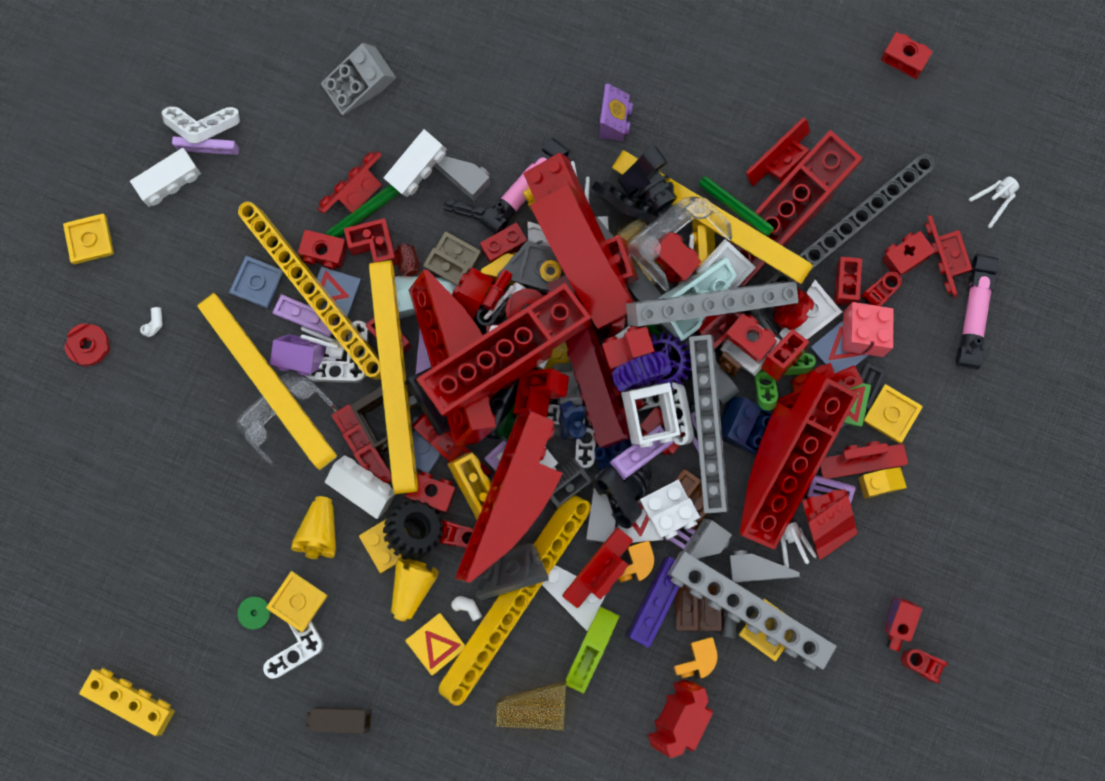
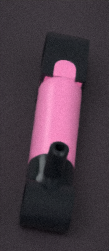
(498, 216)
(980, 287)

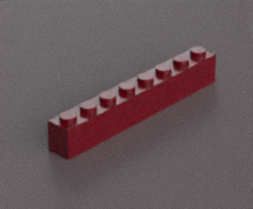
(595, 382)

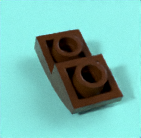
(729, 364)

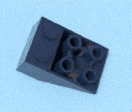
(744, 424)

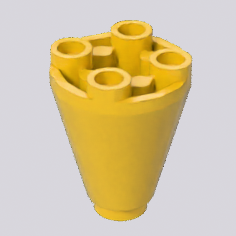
(317, 530)

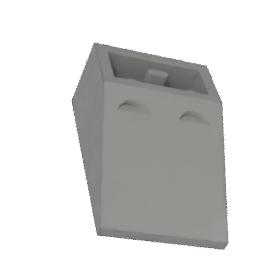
(358, 78)

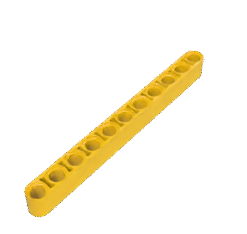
(742, 234)
(303, 285)
(393, 377)
(267, 382)
(511, 605)

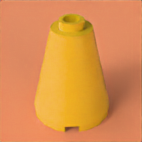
(410, 587)

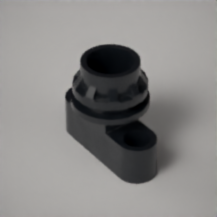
(646, 179)
(624, 492)

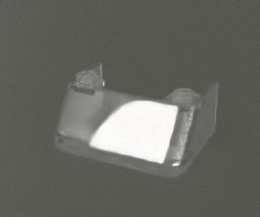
(645, 244)
(251, 421)

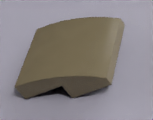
(452, 258)

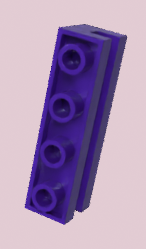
(654, 606)

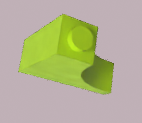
(591, 649)

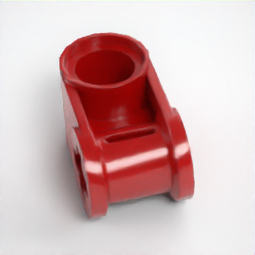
(879, 292)
(454, 534)
(927, 665)

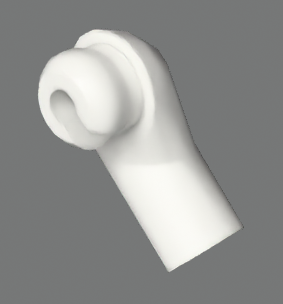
(155, 324)
(467, 604)

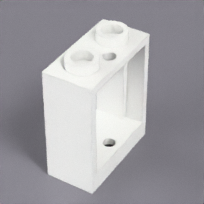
(668, 413)

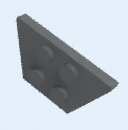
(527, 263)
(514, 571)

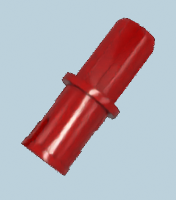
(497, 290)

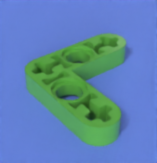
(761, 389)

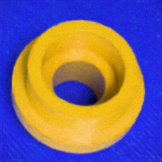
(547, 264)

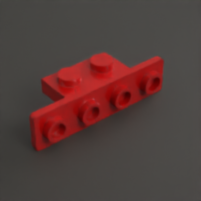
(782, 156)
(355, 188)
(952, 254)
(847, 377)
(863, 460)
(600, 571)

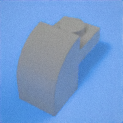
(573, 392)

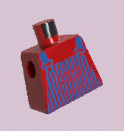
(902, 613)

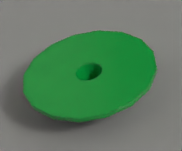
(253, 613)

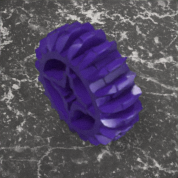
(683, 360)
(641, 371)

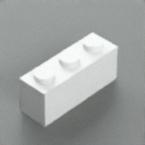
(415, 163)
(165, 177)
(360, 486)

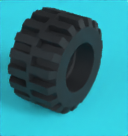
(424, 518)

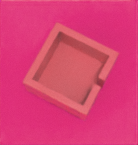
(868, 325)

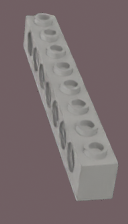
(711, 303)
(708, 424)
(820, 650)

